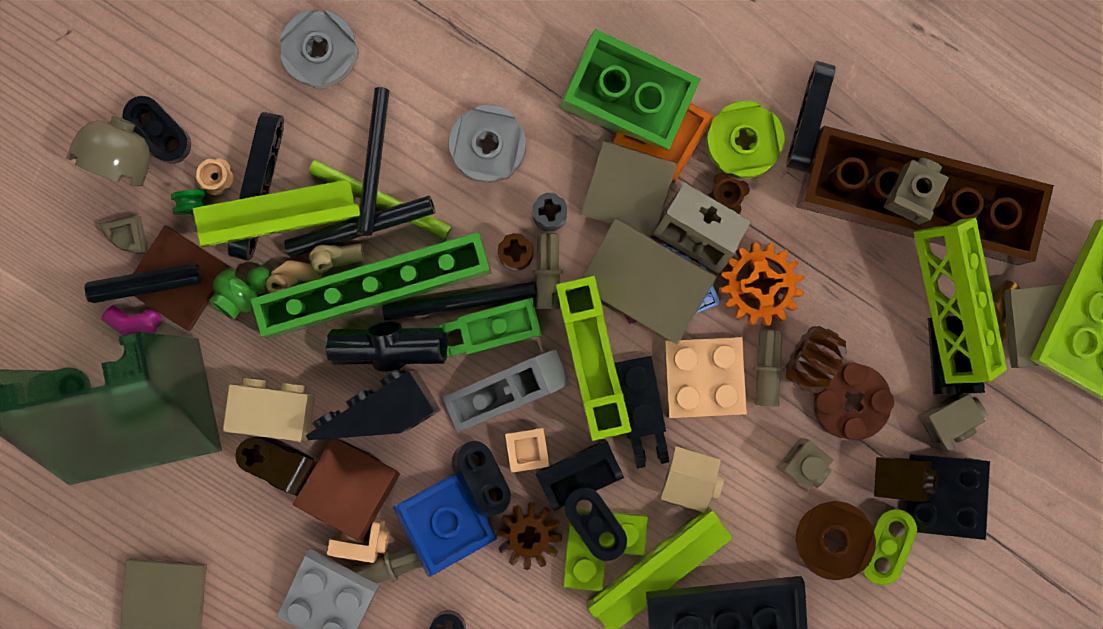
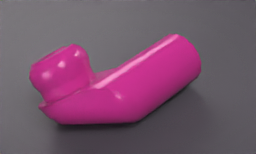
(127, 324)

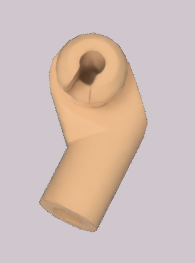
(290, 274)

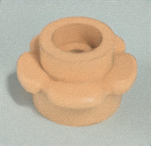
(207, 169)

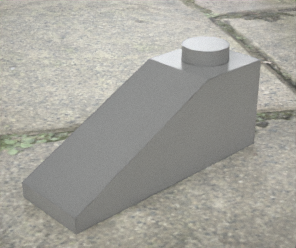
(506, 390)

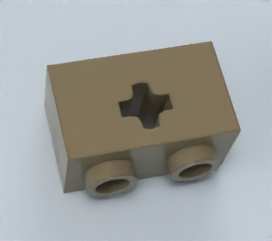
(702, 227)

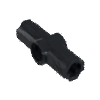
(387, 346)

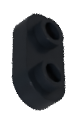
(159, 129)
(480, 479)
(594, 523)

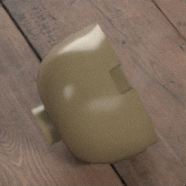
(111, 150)

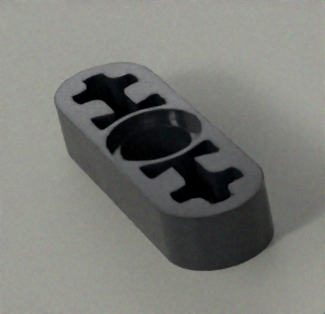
(810, 116)

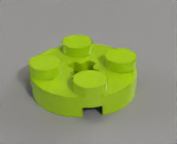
(757, 123)

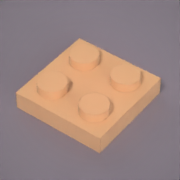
(705, 377)

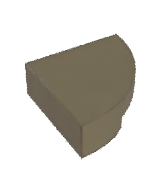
(126, 234)

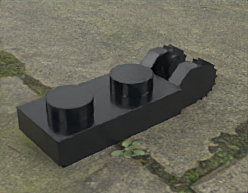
(642, 406)

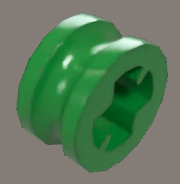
(187, 200)

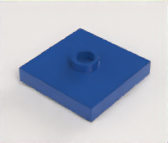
(443, 525)

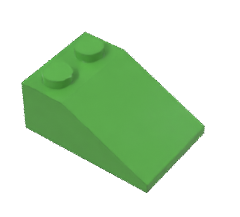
(629, 91)

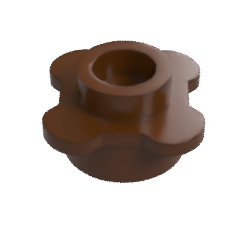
(737, 189)

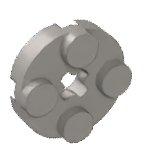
(318, 27)
(475, 126)

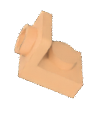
(367, 550)

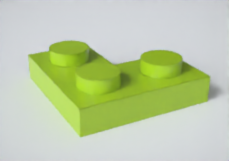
(587, 571)

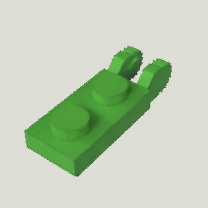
(494, 327)

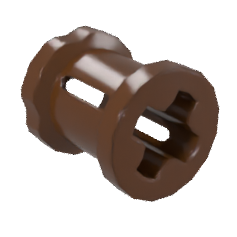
(505, 245)

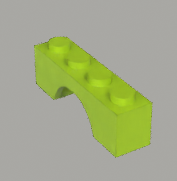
(593, 358)

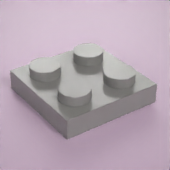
(326, 595)

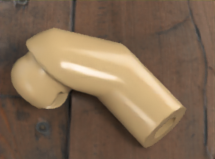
(327, 256)

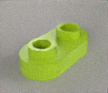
(891, 547)

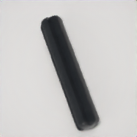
(143, 283)

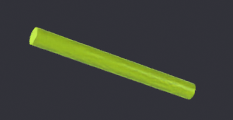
(383, 200)

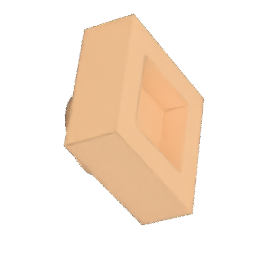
(527, 450)

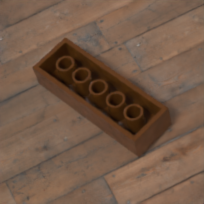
(856, 173)

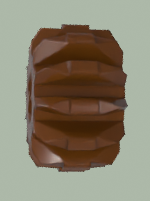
(816, 359)
(519, 526)

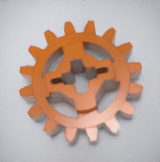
(765, 301)

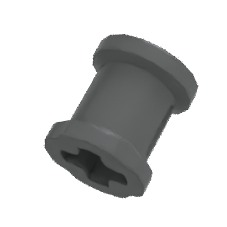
(557, 203)

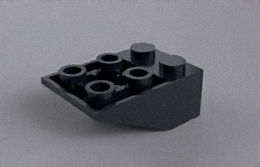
(390, 410)

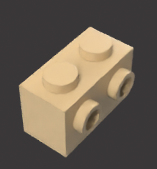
(268, 411)

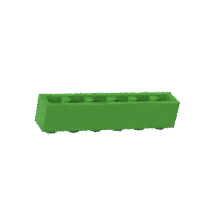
(371, 286)

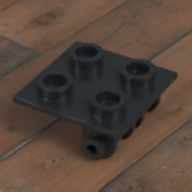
(960, 499)

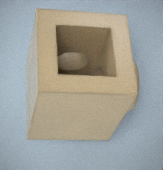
(692, 480)

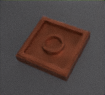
(185, 303)
(346, 489)

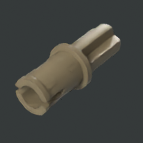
(547, 271)
(769, 368)
(389, 566)

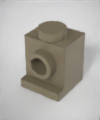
(905, 197)
(953, 420)
(806, 464)

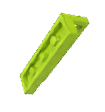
(275, 213)
(973, 297)
(659, 569)

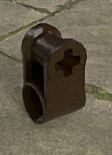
(281, 467)

